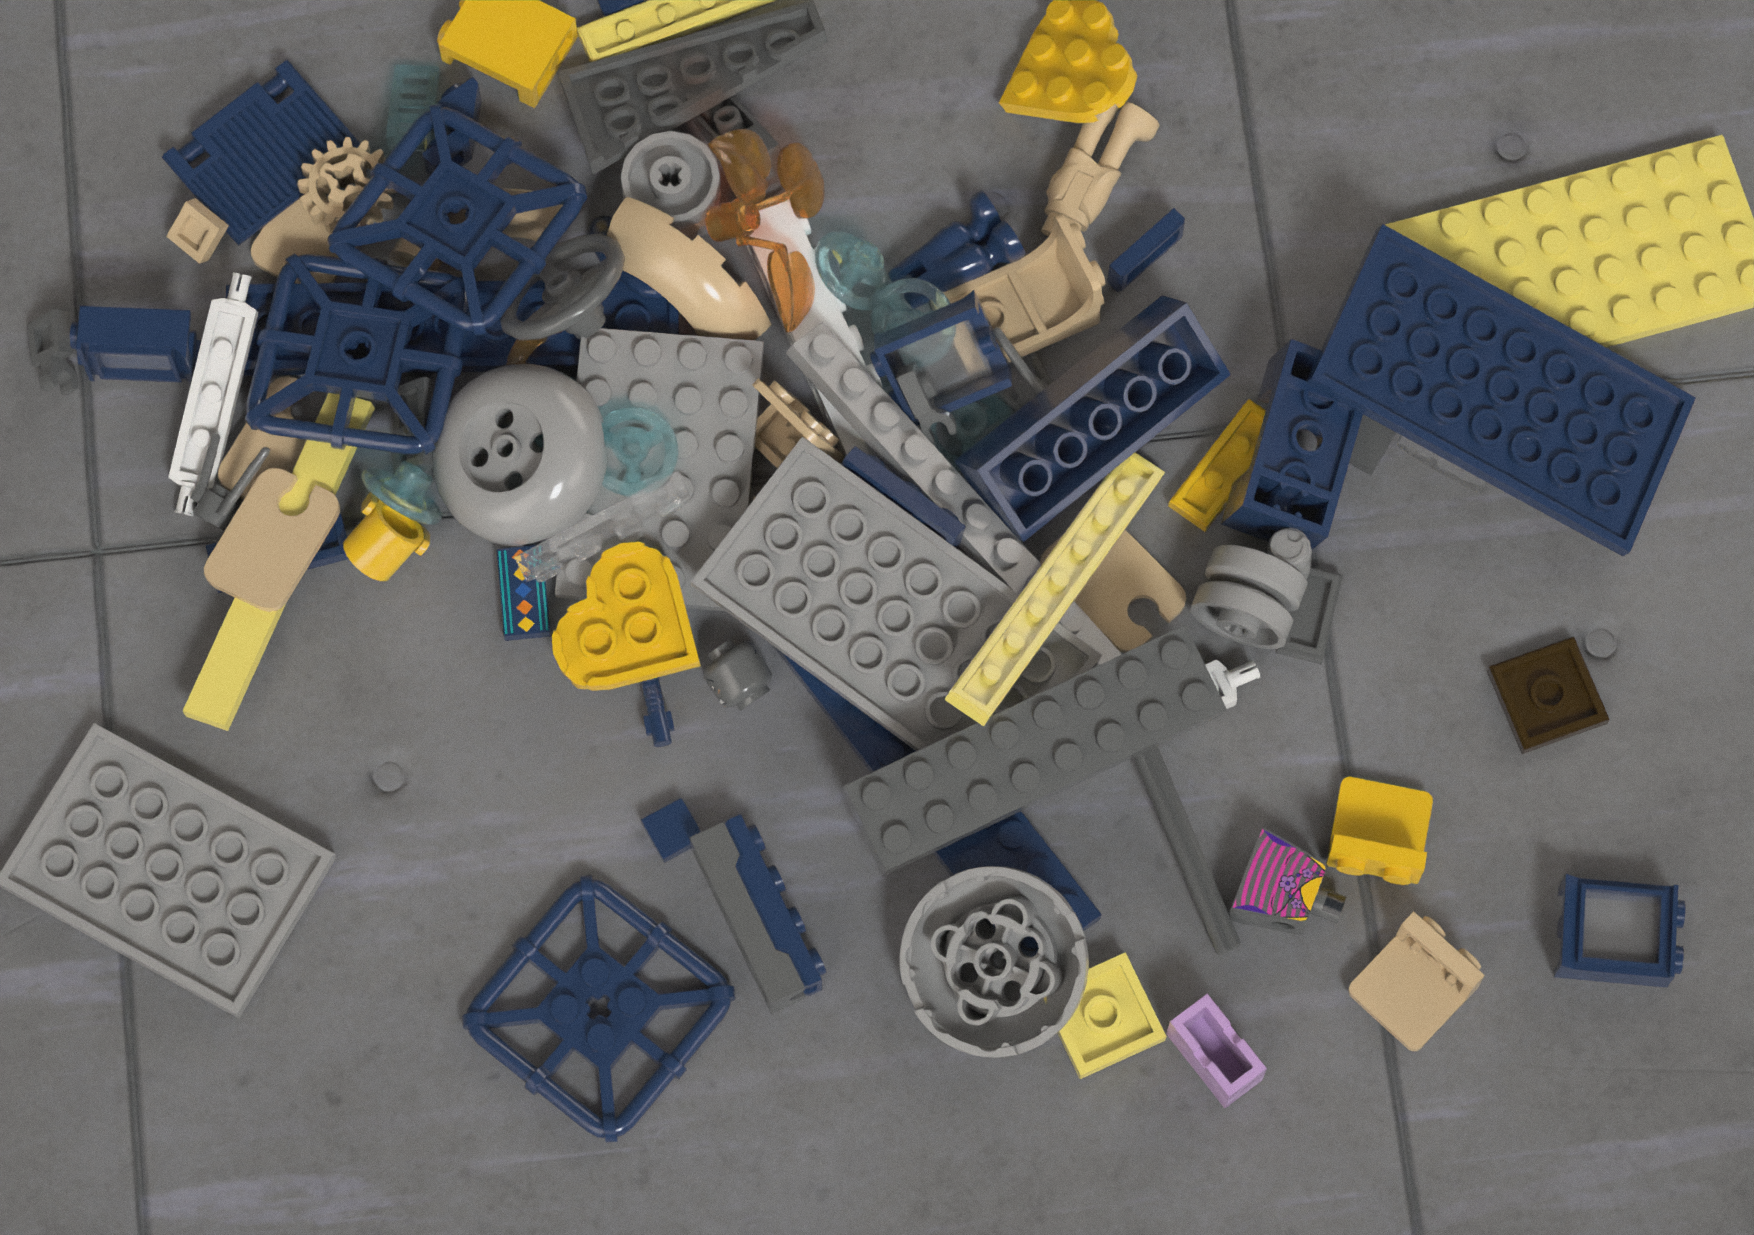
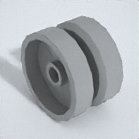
(674, 176)
(1249, 596)

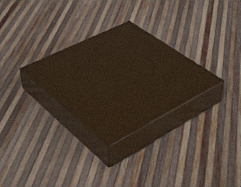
(1548, 695)

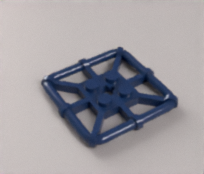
(462, 244)
(336, 372)
(602, 1039)

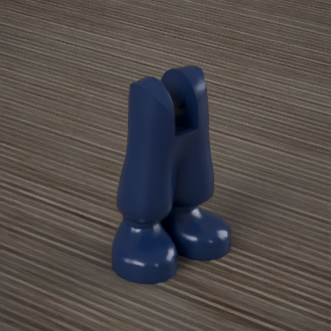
(956, 254)

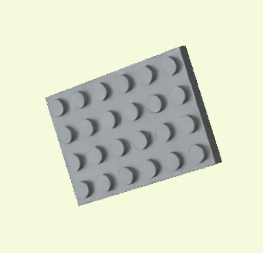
(713, 409)
(166, 870)

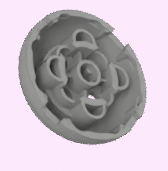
(556, 482)
(945, 936)

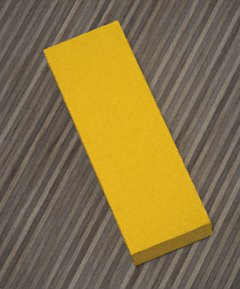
(1209, 484)

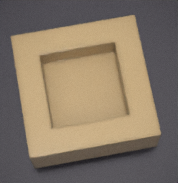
(197, 230)

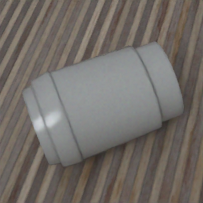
(1293, 548)

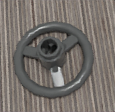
(570, 298)

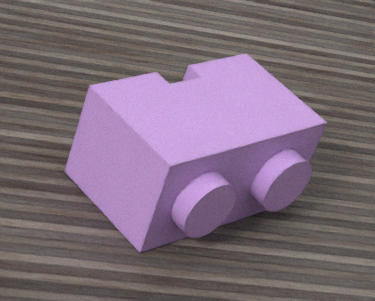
(1216, 1051)

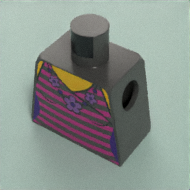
(1283, 888)

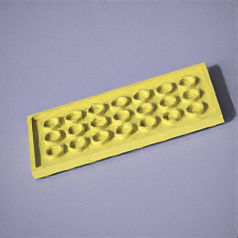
(1613, 245)

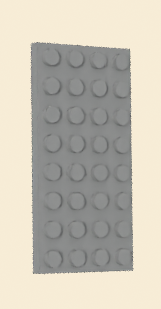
(870, 599)

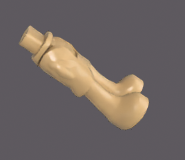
(1082, 184)

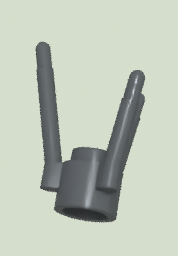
(1032, 383)
(220, 504)

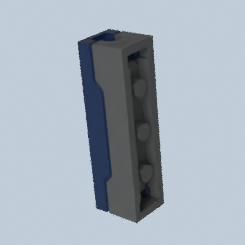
(757, 914)

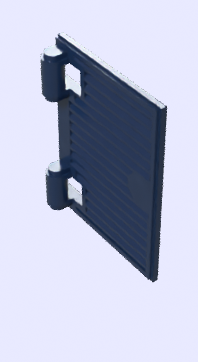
(258, 152)

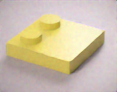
(1111, 1019)

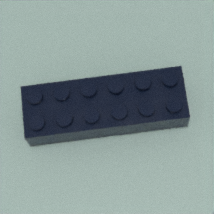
(1094, 416)

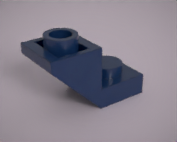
(467, 100)

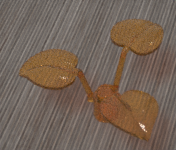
(746, 167)

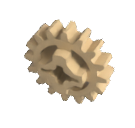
(337, 170)

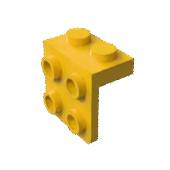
(1380, 831)

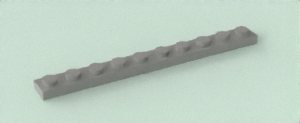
(918, 461)

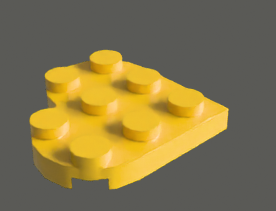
(1071, 66)
(628, 624)

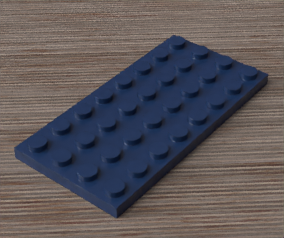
(1501, 390)

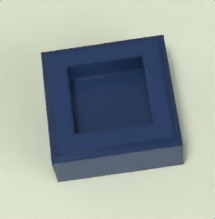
(671, 829)

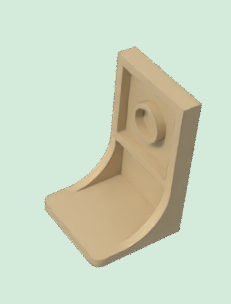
(1042, 294)

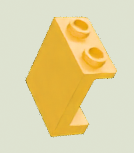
(510, 41)

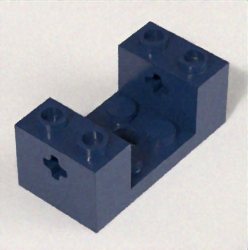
(1284, 480)

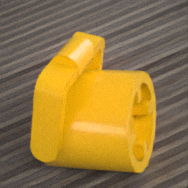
(384, 540)

